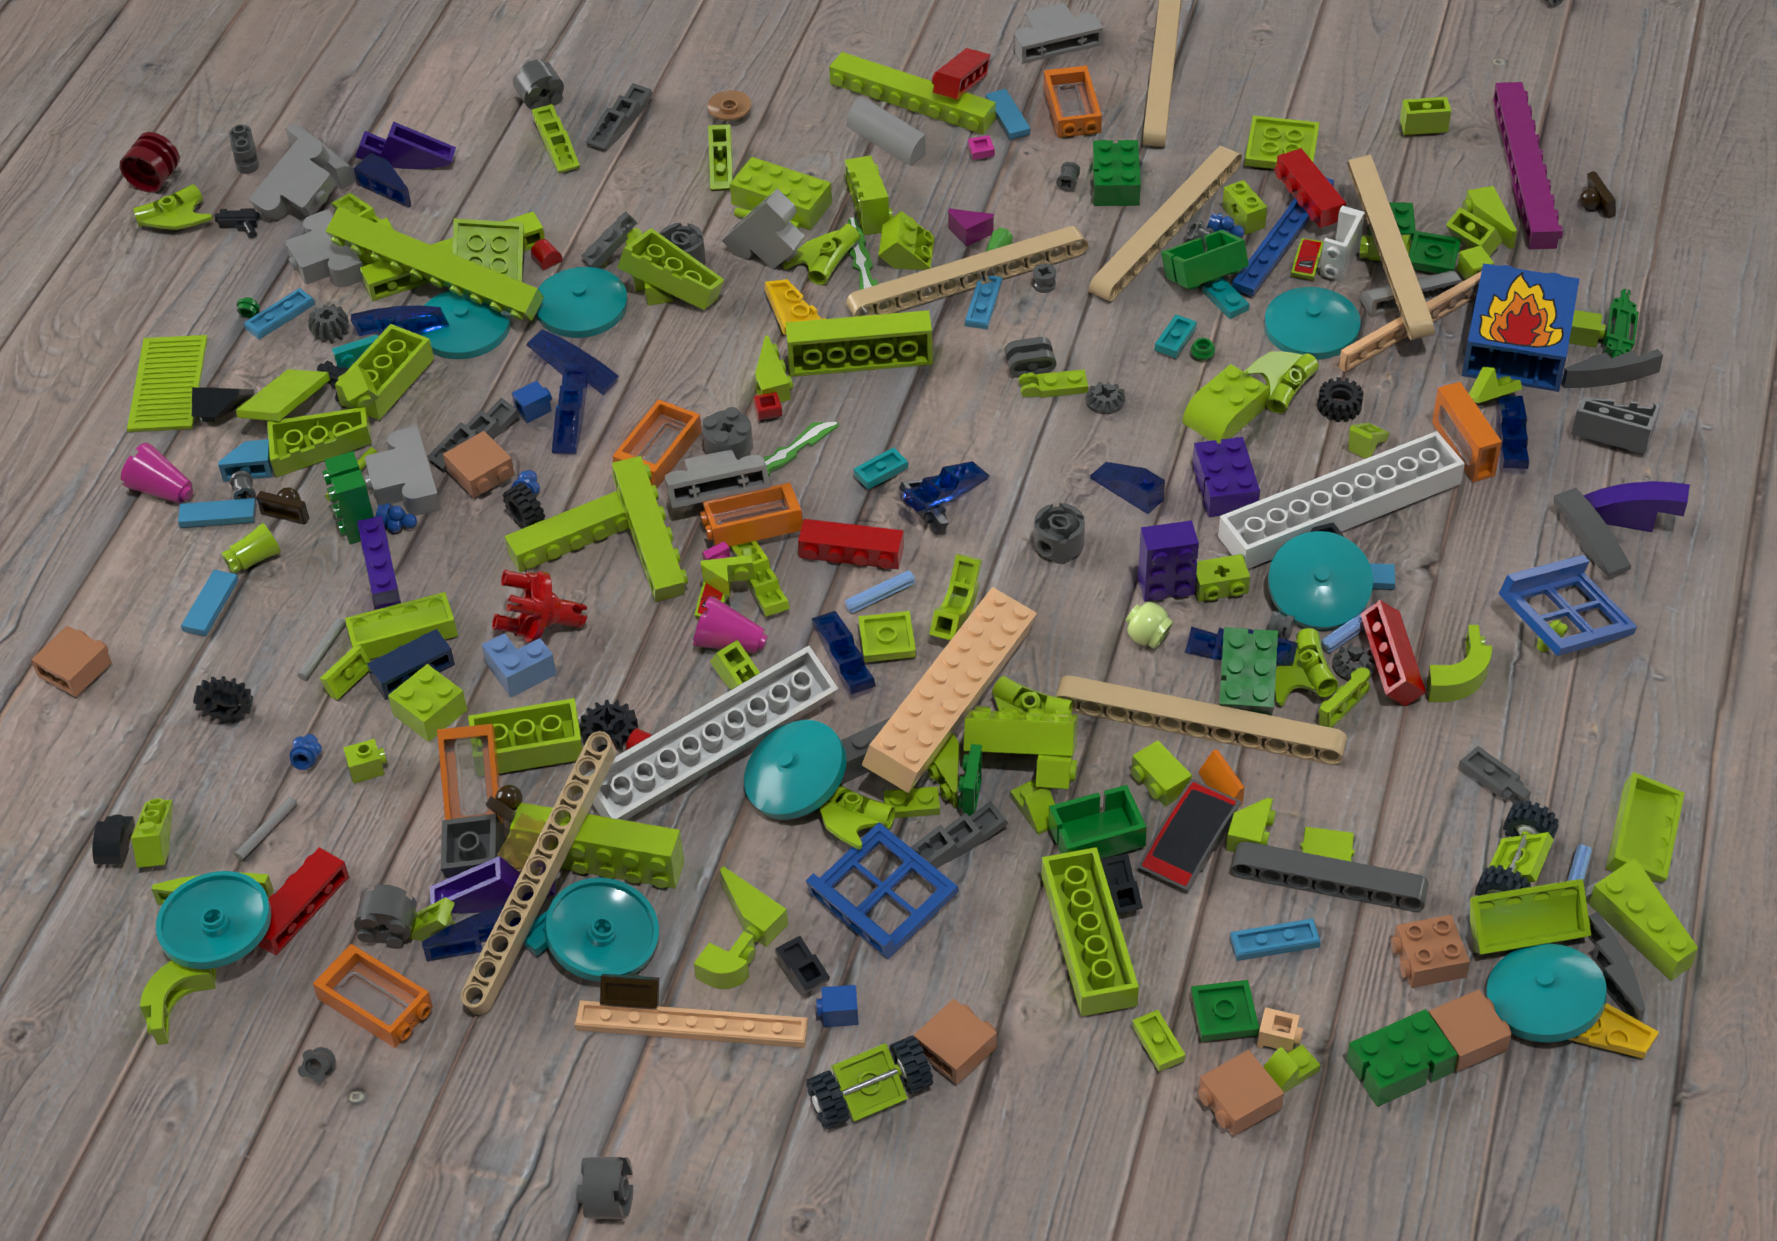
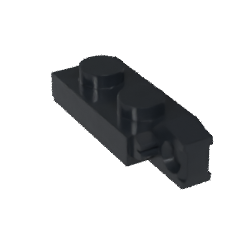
(933, 516)

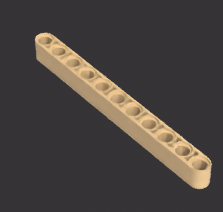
(1162, 73)
(1165, 223)
(1391, 248)
(966, 272)
(1203, 720)
(540, 884)

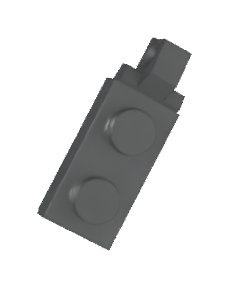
(609, 241)
(1494, 775)

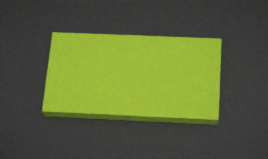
(282, 395)

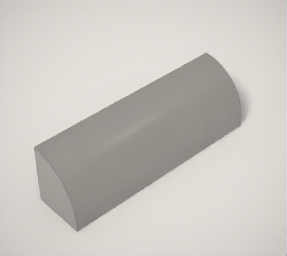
(886, 131)
(338, 169)
(1382, 301)

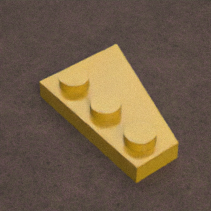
(788, 303)
(1619, 1033)

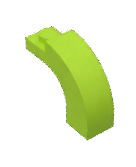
(959, 597)
(1461, 679)
(166, 989)

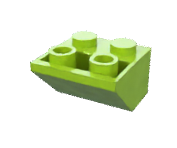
(906, 243)

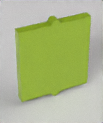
(1328, 843)

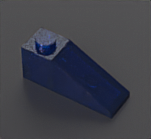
(380, 177)
(1132, 484)

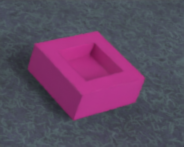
(981, 147)
(716, 552)

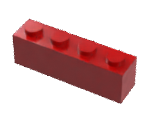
(961, 73)
(1309, 187)
(851, 544)
(1393, 653)
(302, 897)

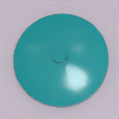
(581, 302)
(1312, 322)
(471, 329)
(1320, 580)
(795, 769)
(213, 920)
(601, 928)
(1547, 992)

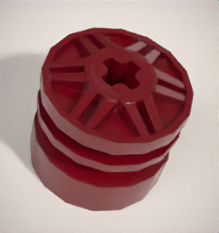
(149, 162)

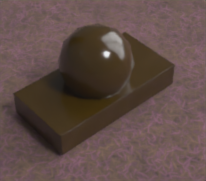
(1598, 195)
(284, 505)
(505, 802)
(629, 990)

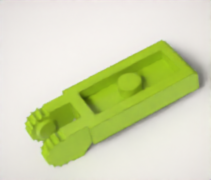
(1053, 384)
(1345, 698)

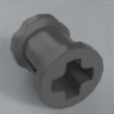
(1067, 179)
(241, 482)

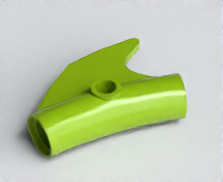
(173, 210)
(824, 253)
(1284, 376)
(1308, 670)
(1012, 694)
(850, 812)

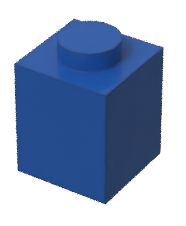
(532, 401)
(838, 1006)

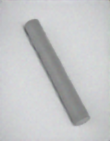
(321, 649)
(265, 828)

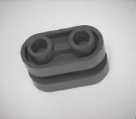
(244, 149)
(1030, 356)

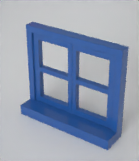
(1558, 576)
(856, 917)

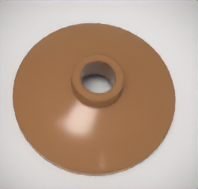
(729, 105)

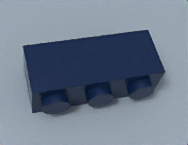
(402, 663)

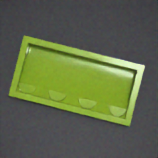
(399, 624)
(1646, 826)
(1529, 916)

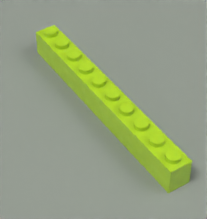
(434, 264)

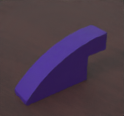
(407, 148)
(1638, 503)
(481, 887)

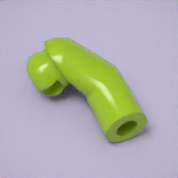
(1559, 627)

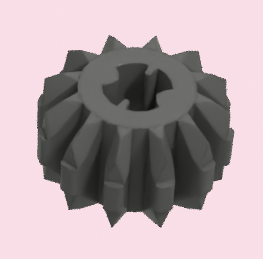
(328, 323)

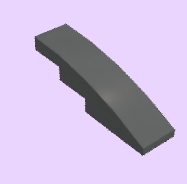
(617, 120)
(1604, 370)
(492, 422)
(1593, 532)
(959, 837)
(1616, 968)

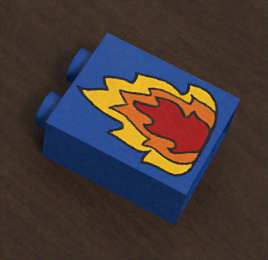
(1521, 325)

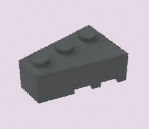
(1616, 424)

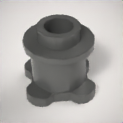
(1196, 230)
(317, 1064)

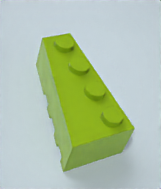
(868, 194)
(670, 269)
(316, 437)
(1644, 919)

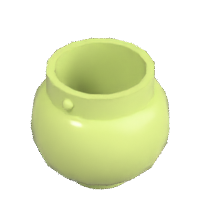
(1148, 624)

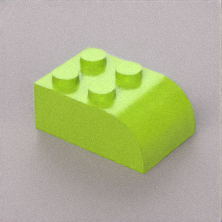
(1226, 404)

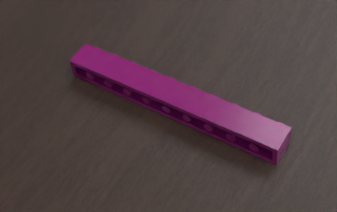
(1527, 166)

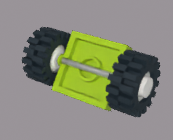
(1524, 853)
(869, 1082)

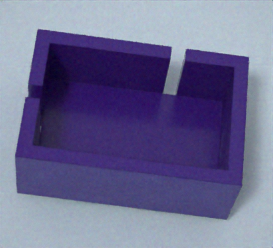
(1225, 475)
(1168, 560)

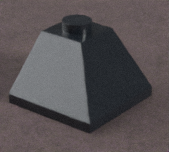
(216, 402)

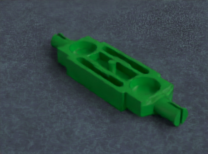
(1623, 312)

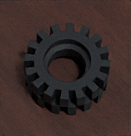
(1339, 409)
(523, 505)

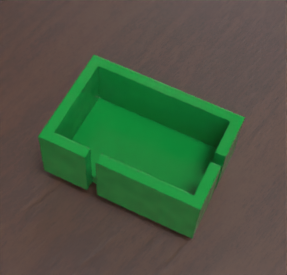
(1116, 173)
(1191, 266)
(348, 493)
(1248, 670)
(1081, 826)
(1401, 1057)

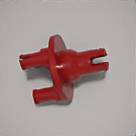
(538, 607)

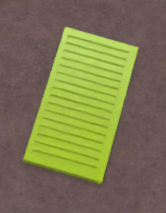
(165, 383)

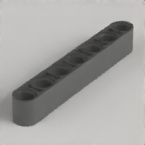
(1330, 876)

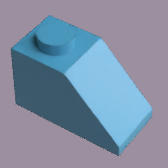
(248, 457)

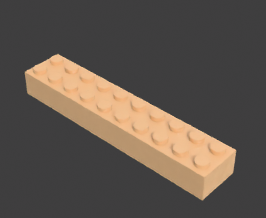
(948, 690)

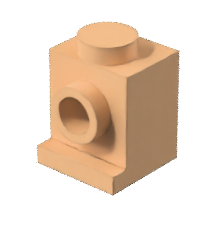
(1279, 1030)

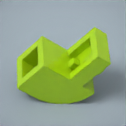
(724, 968)

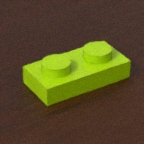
(345, 672)
(915, 803)
(1158, 1040)

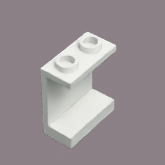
(1340, 253)

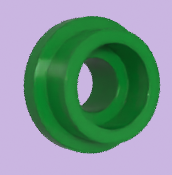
(247, 307)
(1203, 349)

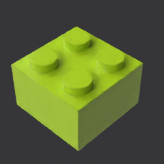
(427, 702)

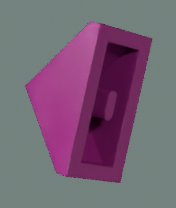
(970, 225)

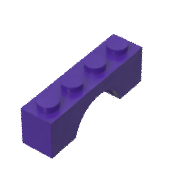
(379, 562)

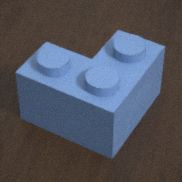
(519, 667)

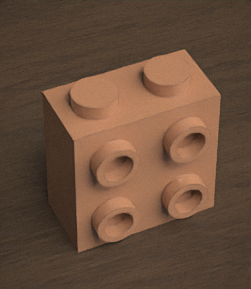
(478, 464)
(71, 660)
(1430, 951)
(1472, 1028)
(956, 1040)
(1240, 1093)

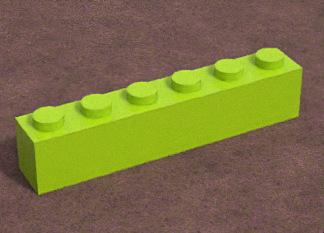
(648, 528)
(566, 532)

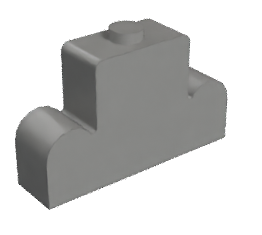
(1056, 32)
(296, 181)
(767, 232)
(319, 258)
(403, 473)
(716, 477)

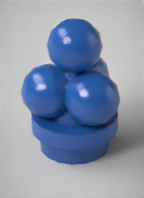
(1218, 222)
(529, 478)
(394, 517)
(305, 751)

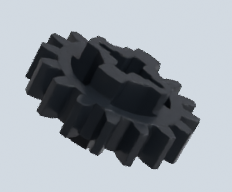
(223, 699)
(620, 719)

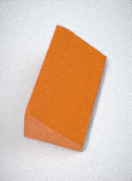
(1220, 776)

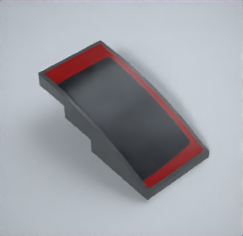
(1189, 835)

